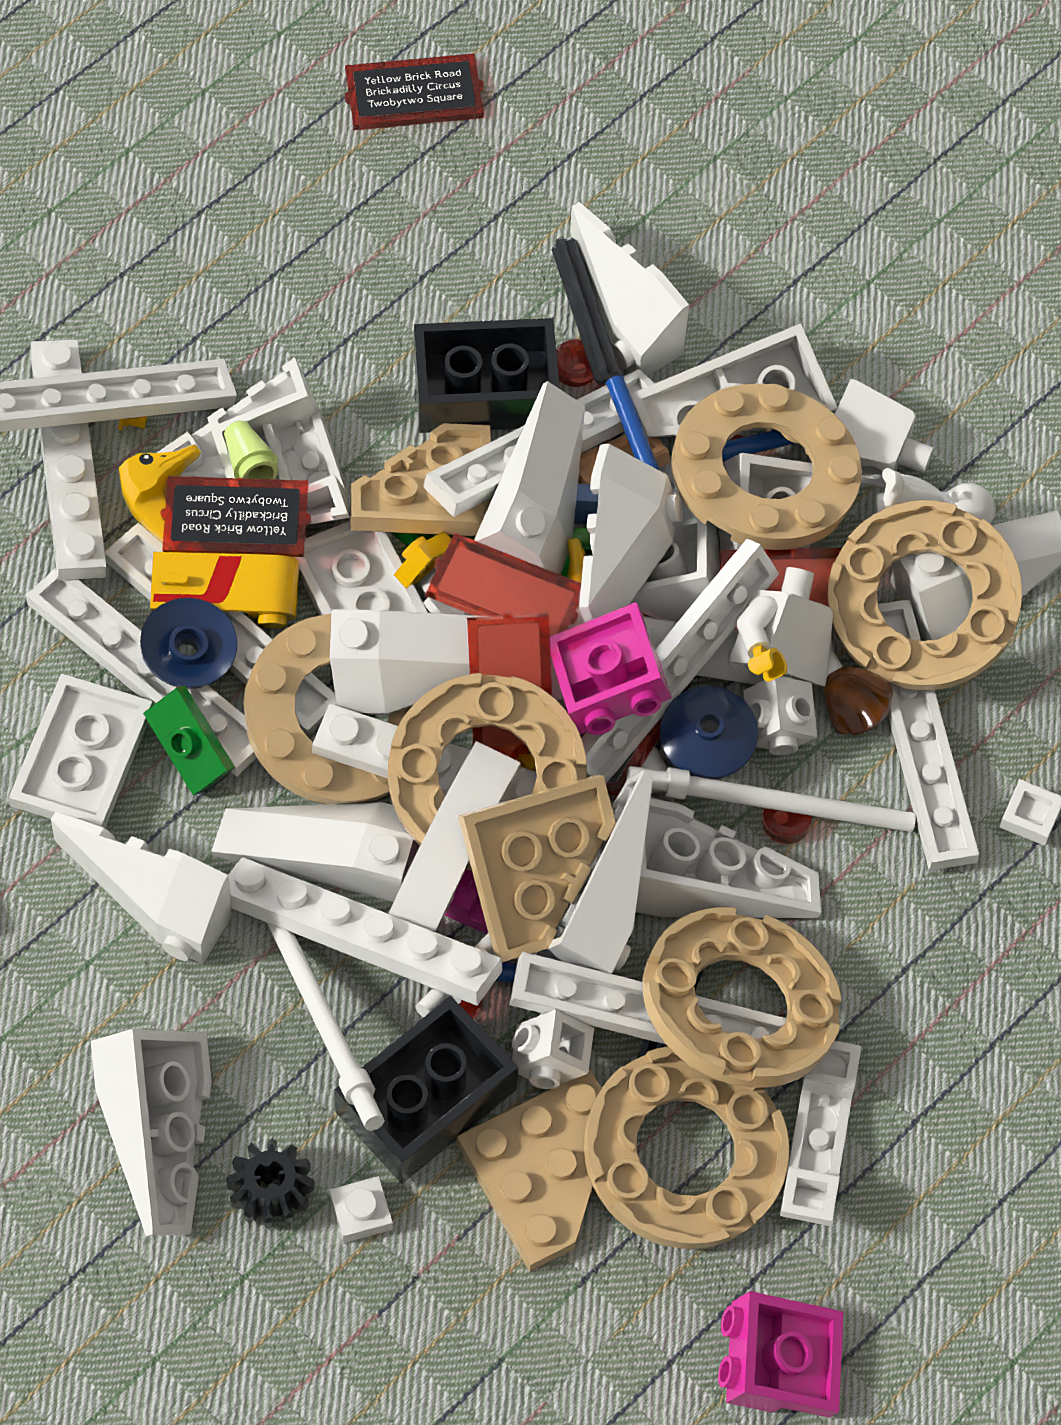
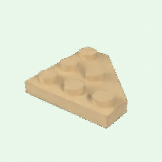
(397, 497)
(534, 859)
(537, 1169)

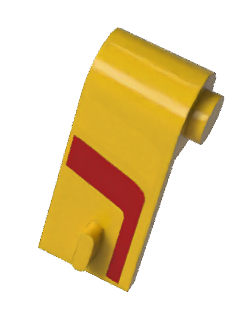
(232, 582)

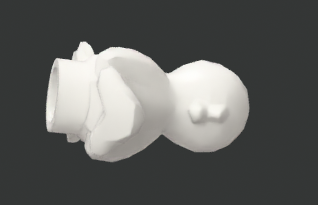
(906, 488)

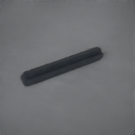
(585, 310)

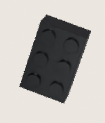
(482, 371)
(431, 1088)

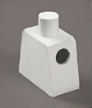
(881, 433)

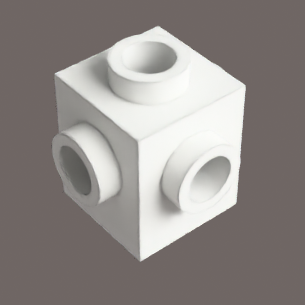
(783, 714)
(552, 1049)

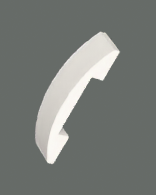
(443, 852)
(820, 1136)

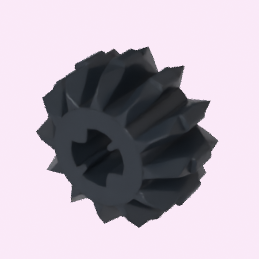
(265, 1168)

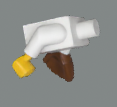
(793, 639)

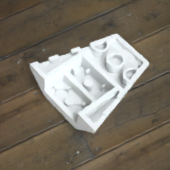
(292, 427)

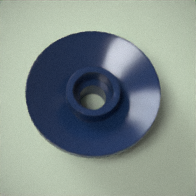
(193, 624)
(706, 753)

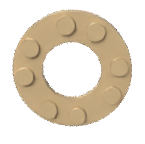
(767, 521)
(919, 529)
(471, 703)
(275, 728)
(781, 953)
(651, 1210)

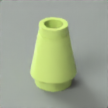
(249, 453)

